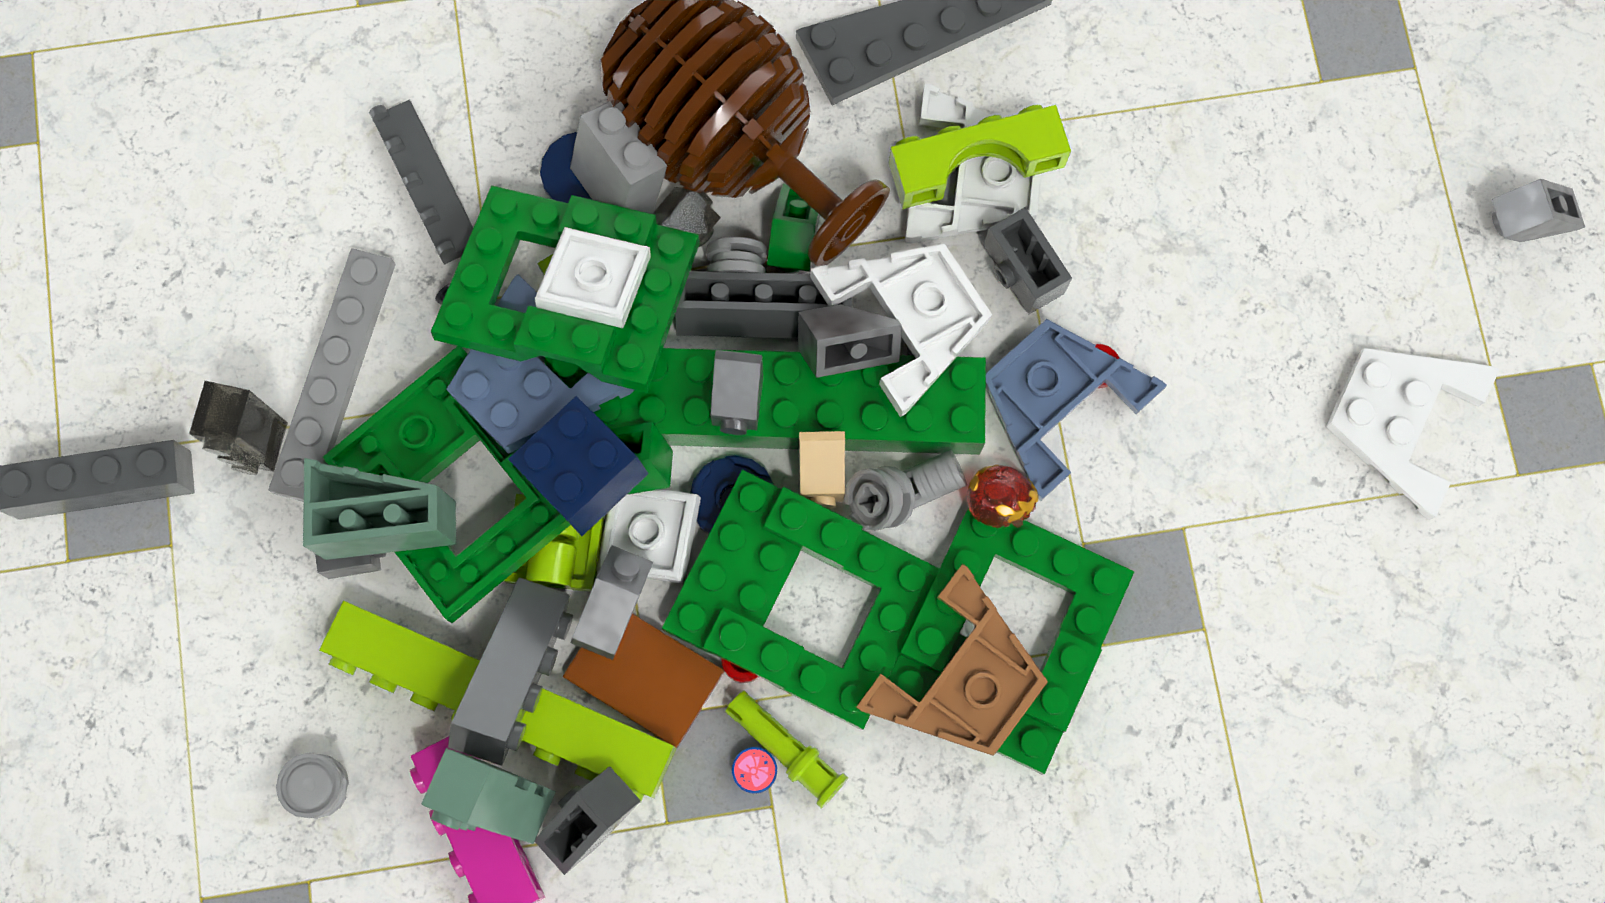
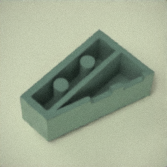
(371, 513)
(480, 795)

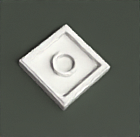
(593, 277)
(655, 527)

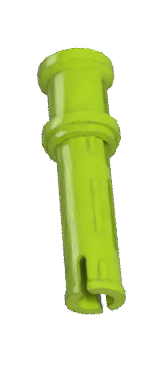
(801, 762)

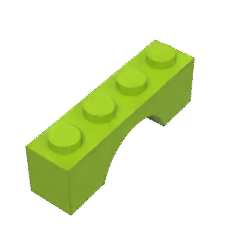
(1028, 141)

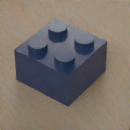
(579, 465)

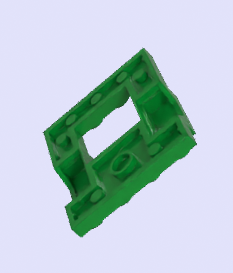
(607, 352)
(416, 441)
(746, 569)
(1097, 594)

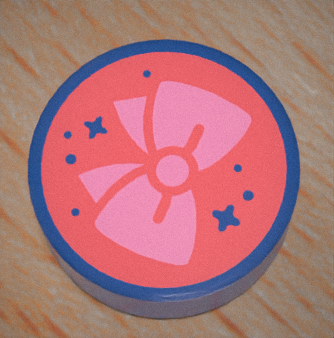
(754, 770)

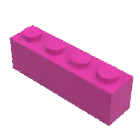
(490, 861)

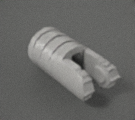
(936, 477)

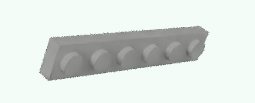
(333, 369)

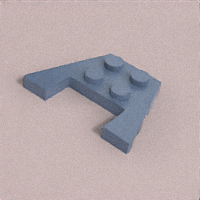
(1046, 382)
(520, 397)

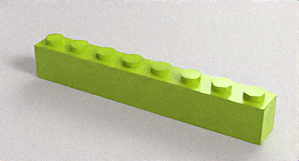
(443, 675)

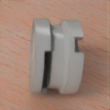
(736, 255)
(880, 498)
(312, 785)

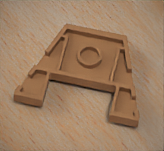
(979, 690)

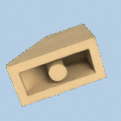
(822, 467)

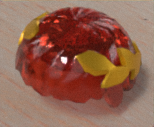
(1001, 496)

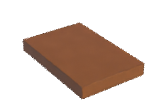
(649, 680)

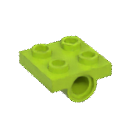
(564, 562)

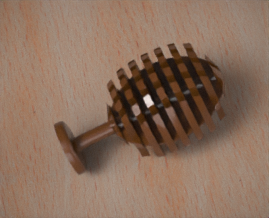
(726, 109)

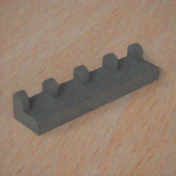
(424, 178)

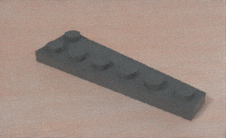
(896, 37)

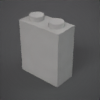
(615, 162)

